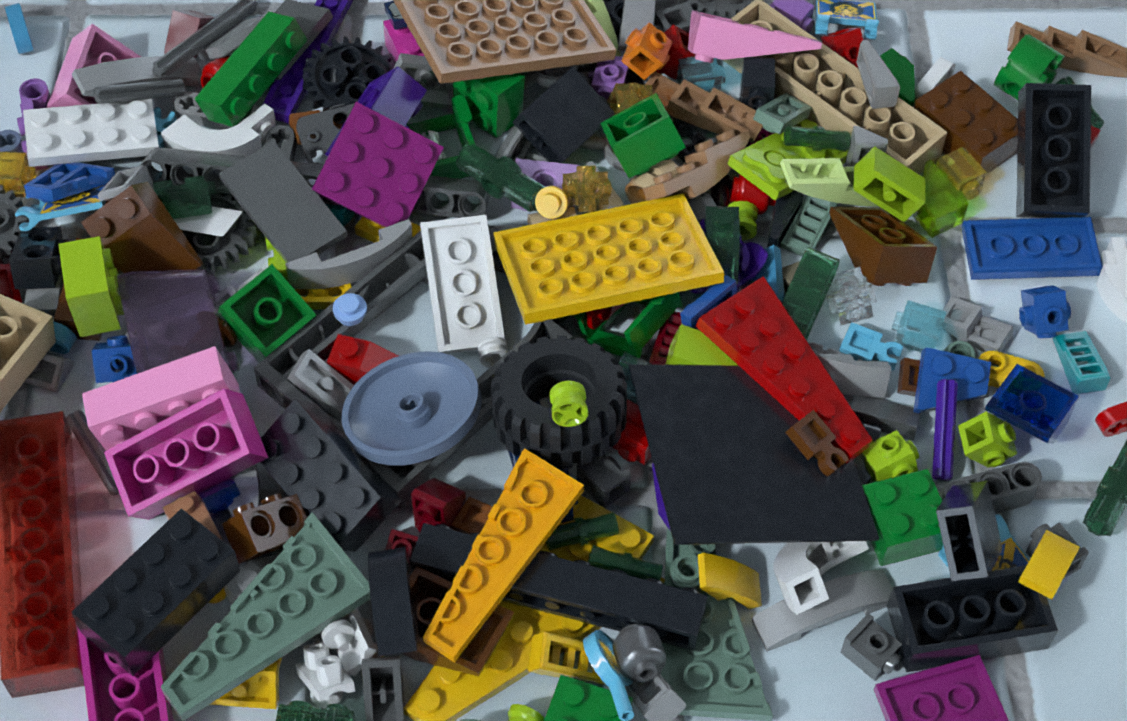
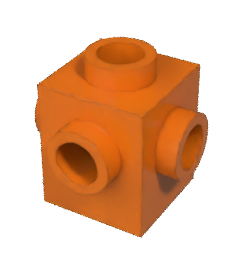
(646, 50)

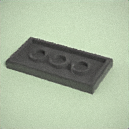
(282, 204)

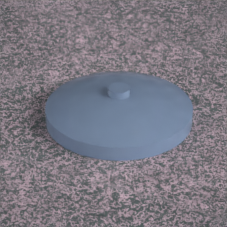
(411, 408)

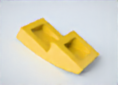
(1049, 564)
(729, 578)

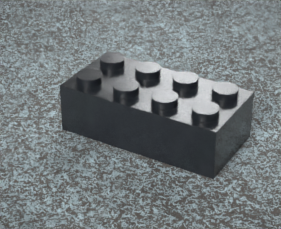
(1053, 151)
(327, 474)
(156, 591)
(969, 618)

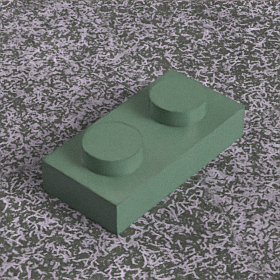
(782, 112)

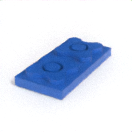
(1031, 248)

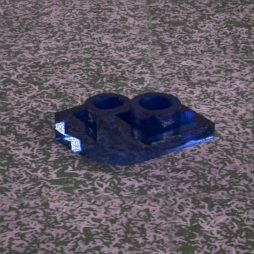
(220, 496)

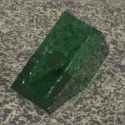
(723, 235)

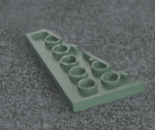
(275, 614)
(720, 673)

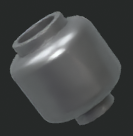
(639, 652)

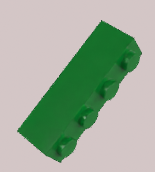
(251, 69)

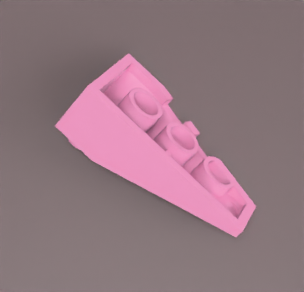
(727, 39)

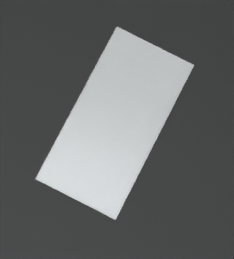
(214, 224)

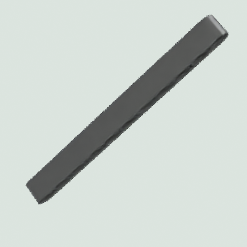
(204, 164)

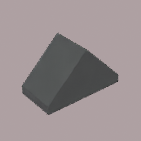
(383, 689)

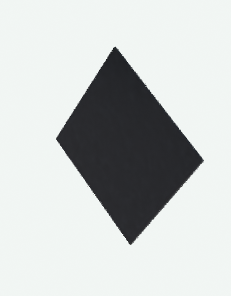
(733, 468)

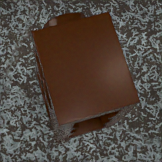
(264, 528)

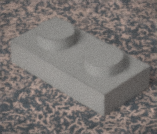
(321, 382)

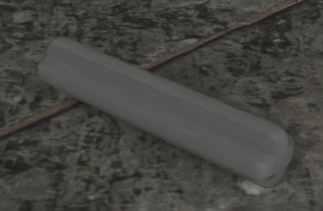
(139, 91)
(93, 449)

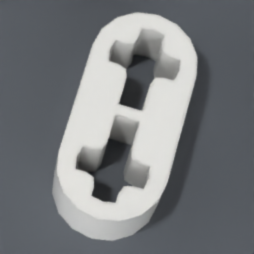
(936, 75)

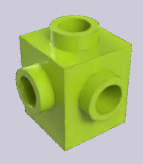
(988, 439)
(890, 457)

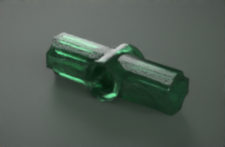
(499, 176)
(1110, 499)

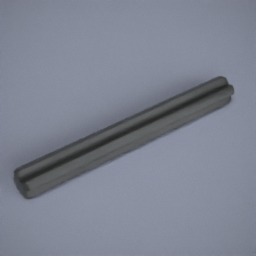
(203, 37)

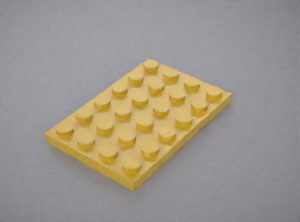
(606, 258)

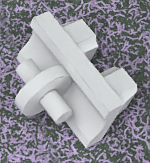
(351, 640)
(323, 675)

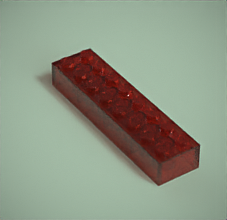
(38, 556)

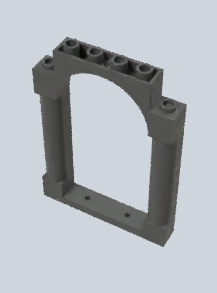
(380, 291)

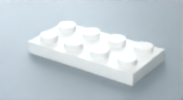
(90, 132)
(461, 282)

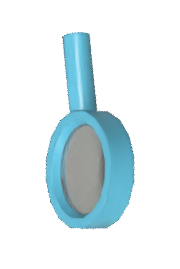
(600, 654)

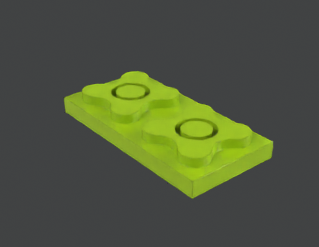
(762, 160)

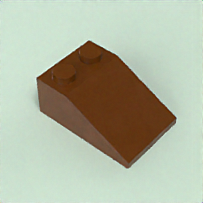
(141, 233)
(883, 246)
(426, 596)

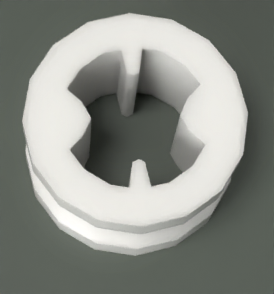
(492, 350)

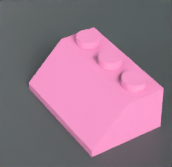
(86, 49)

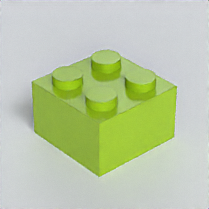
(91, 286)

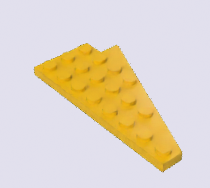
(451, 693)

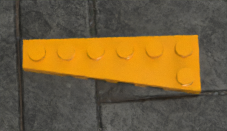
(516, 529)

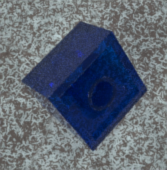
(1033, 404)

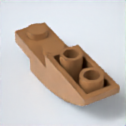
(702, 167)

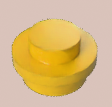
(551, 202)

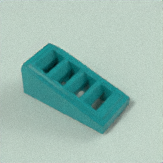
(1080, 382)

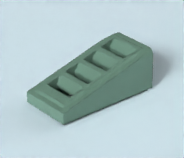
(816, 208)

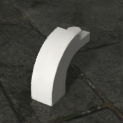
(237, 140)
(1113, 277)
(802, 565)

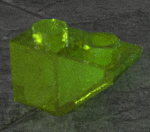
(944, 203)

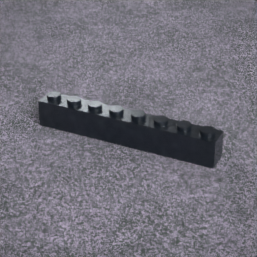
(577, 589)

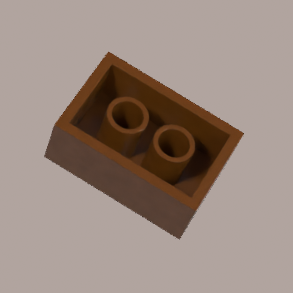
(971, 120)

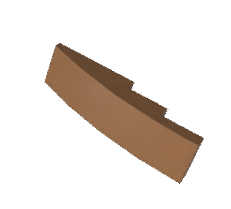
(1082, 52)
(706, 110)

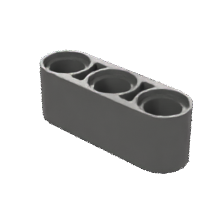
(1005, 485)

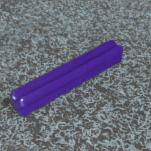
(945, 430)

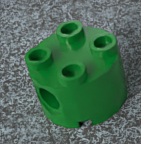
(1028, 63)

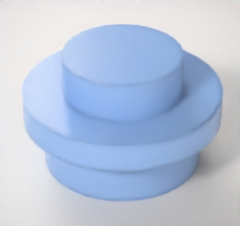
(349, 309)

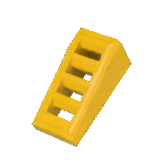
(546, 654)

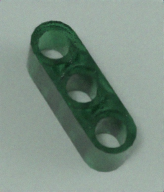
(809, 288)

